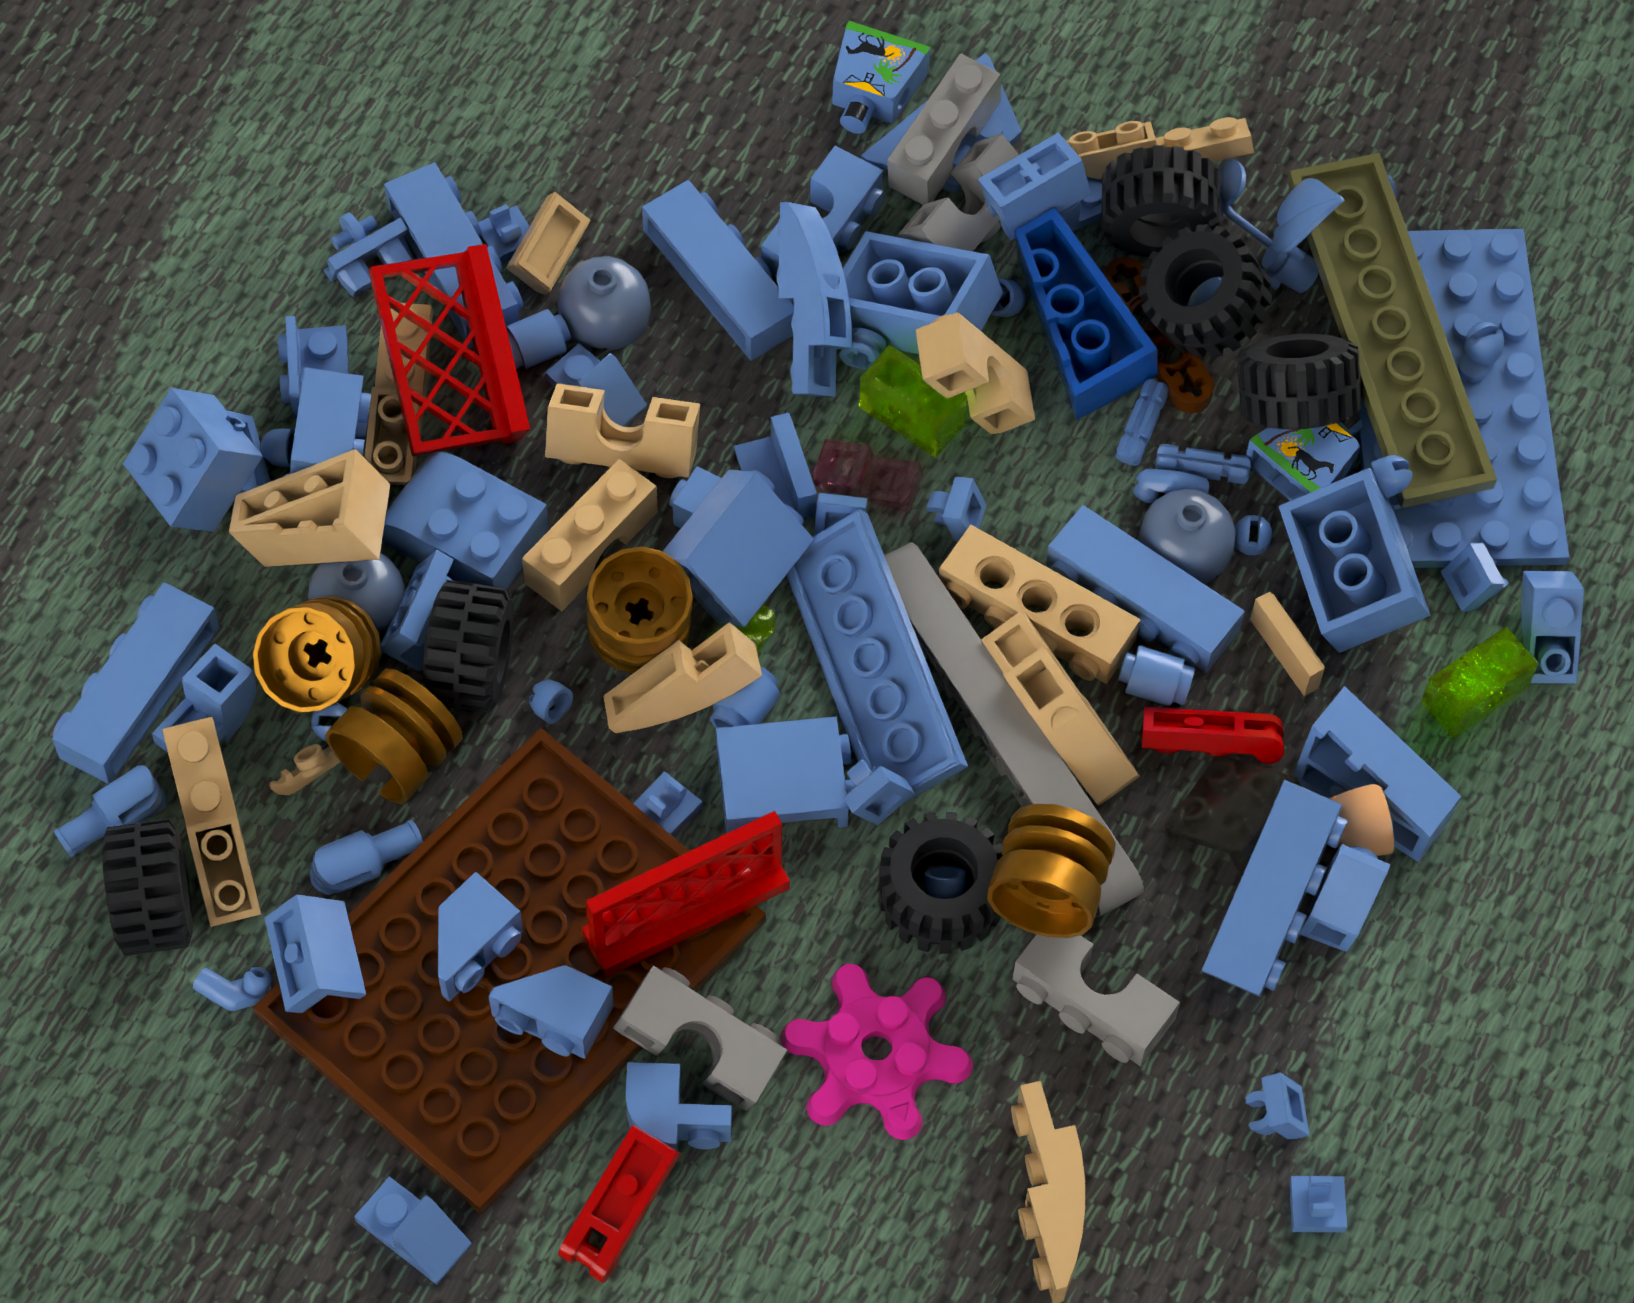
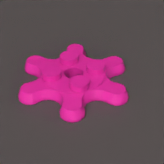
(884, 1083)

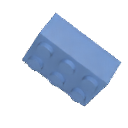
(1353, 561)

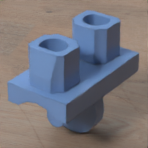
(350, 264)

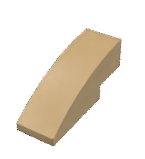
(683, 681)

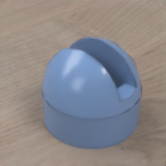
(1017, 299)
(1488, 348)
(277, 447)
(1392, 474)
(1242, 535)
(546, 695)
(334, 710)
(945, 882)

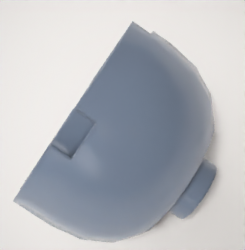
(604, 303)
(1190, 532)
(370, 584)

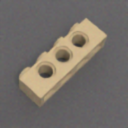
(1027, 582)

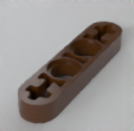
(1167, 372)

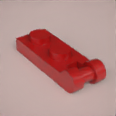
(1213, 732)
(619, 1202)

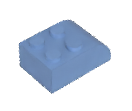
(910, 283)
(466, 517)

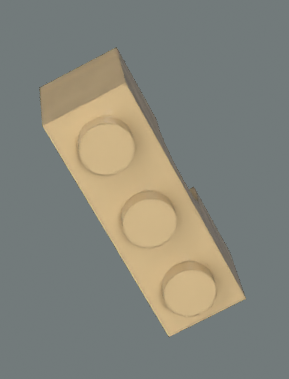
(963, 359)
(585, 434)
(567, 554)

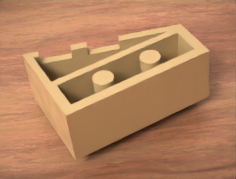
(315, 514)

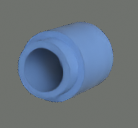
(538, 338)
(1156, 676)
(749, 704)

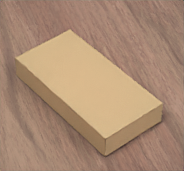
(548, 244)
(1287, 643)

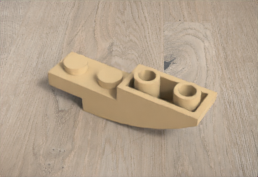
(1219, 141)
(386, 438)
(1059, 708)
(211, 821)
(1057, 1207)

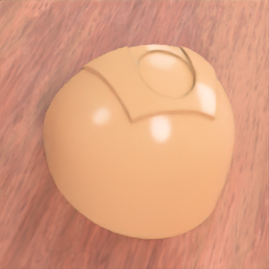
(1368, 819)

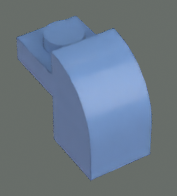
(214, 688)
(656, 1108)

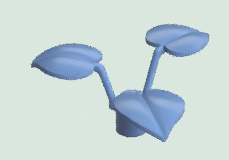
(1297, 217)

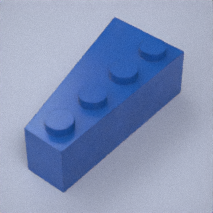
(1085, 321)

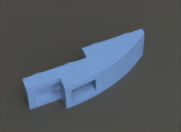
(816, 283)

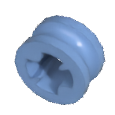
(865, 348)

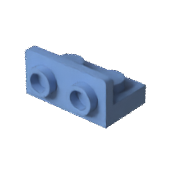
(310, 348)
(409, 626)

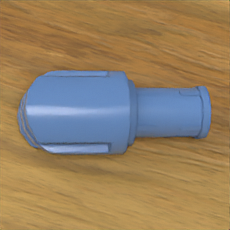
(123, 802)
(360, 857)

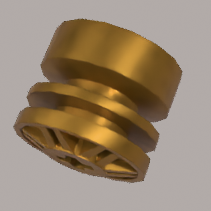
(631, 585)
(292, 659)
(397, 730)
(1051, 870)

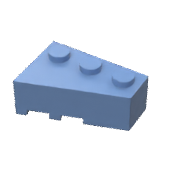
(1356, 749)

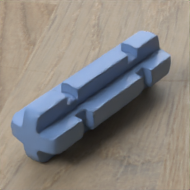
(1142, 422)
(1204, 463)

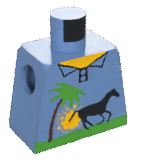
(876, 75)
(1305, 458)

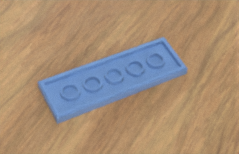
(873, 656)

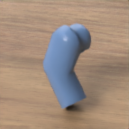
(1157, 480)
(237, 993)

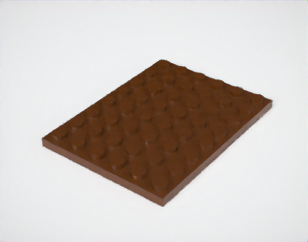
(443, 1071)

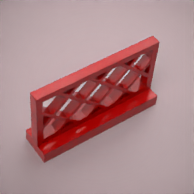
(490, 343)
(686, 895)

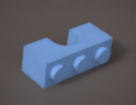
(847, 191)

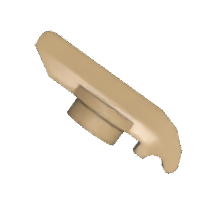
(310, 764)

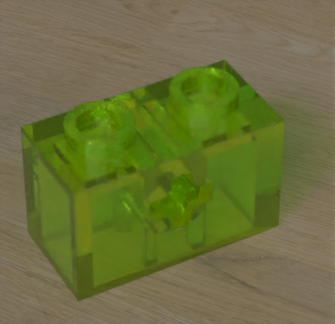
(903, 401)
(1479, 682)

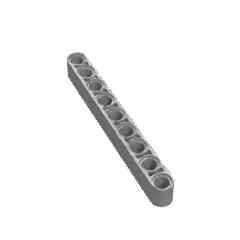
(994, 710)

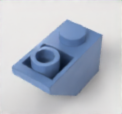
(1552, 623)
(1344, 897)
(472, 931)
(556, 1006)

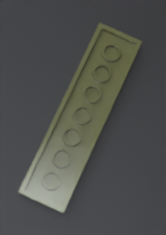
(1391, 317)

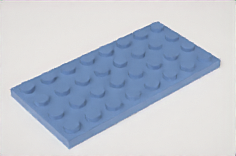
(1521, 520)

